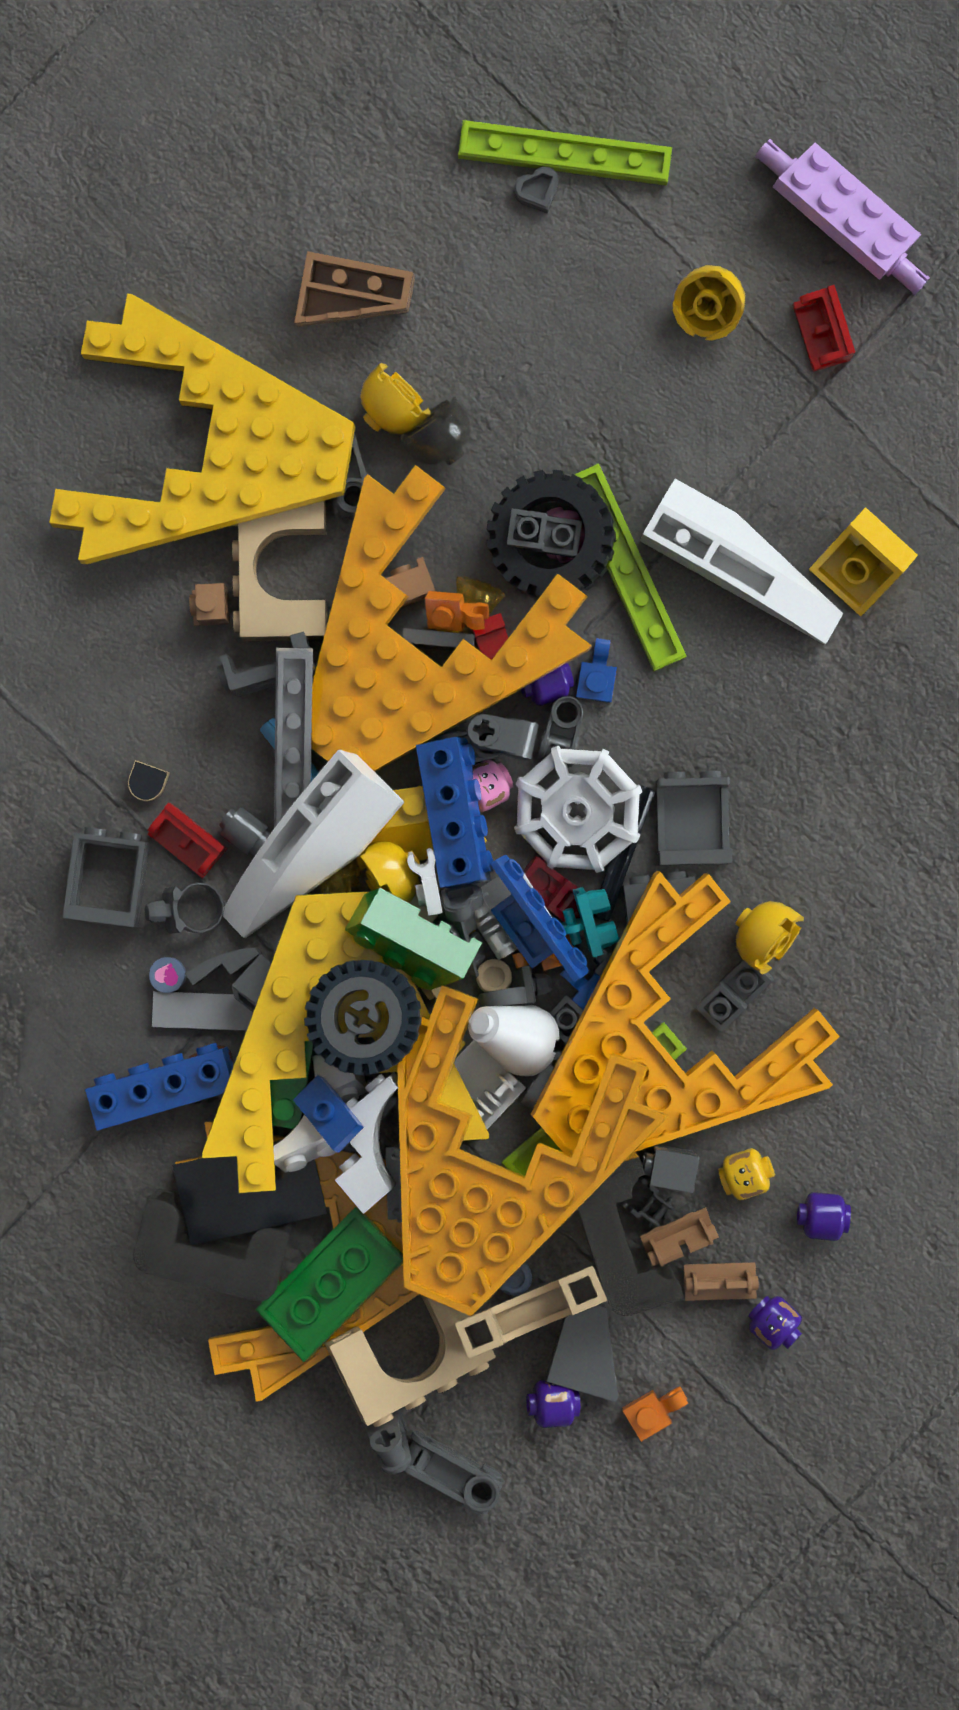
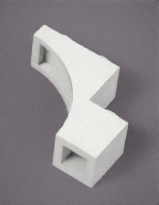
(305, 1141)
(366, 1177)

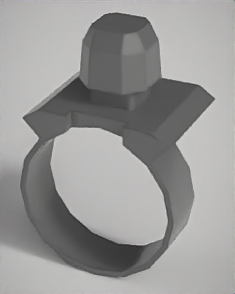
(167, 911)
(525, 989)

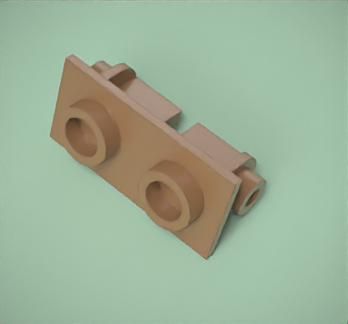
(664, 1242)
(720, 1281)

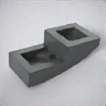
(232, 961)

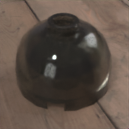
(440, 435)

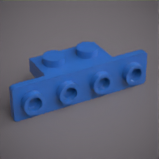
(531, 925)

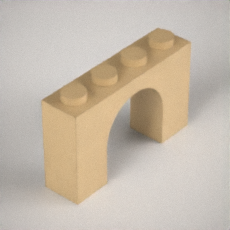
(260, 614)
(530, 1311)
(380, 1395)

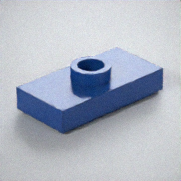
(328, 1113)

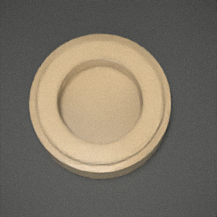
(494, 975)

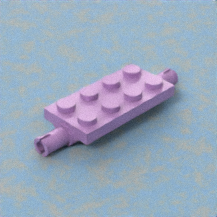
(846, 212)

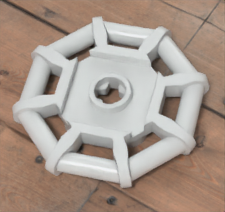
(577, 789)

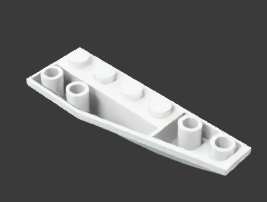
(737, 558)
(313, 840)

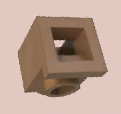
(413, 582)
(210, 604)

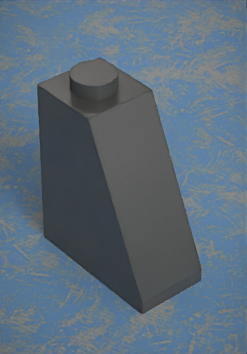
(584, 1355)

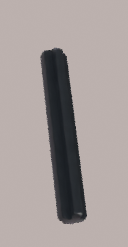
(619, 865)

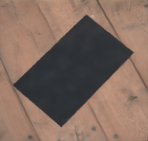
(218, 1210)

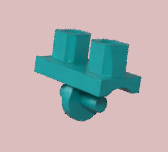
(587, 905)

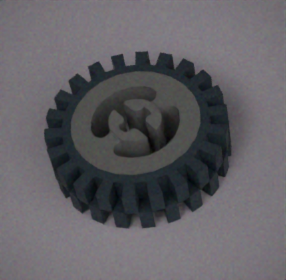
(344, 1049)

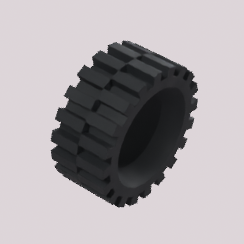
(543, 488)

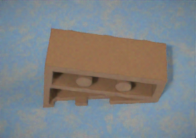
(350, 290)

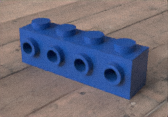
(454, 812)
(160, 1088)

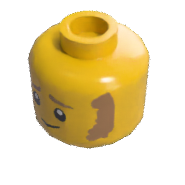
(746, 1174)

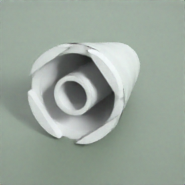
(516, 1036)

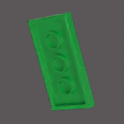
(331, 1284)

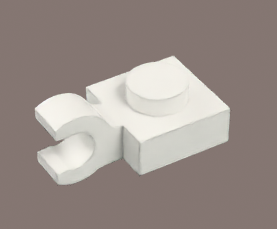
(428, 891)

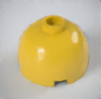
(709, 302)
(391, 402)
(389, 869)
(766, 933)

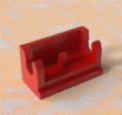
(823, 328)
(186, 840)

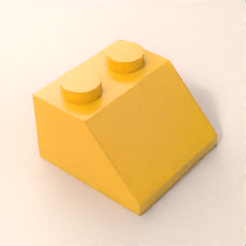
(863, 562)
(409, 825)

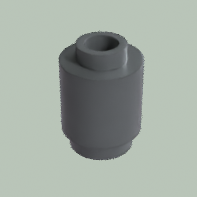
(244, 831)

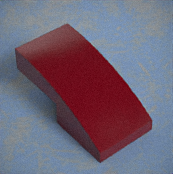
(552, 887)

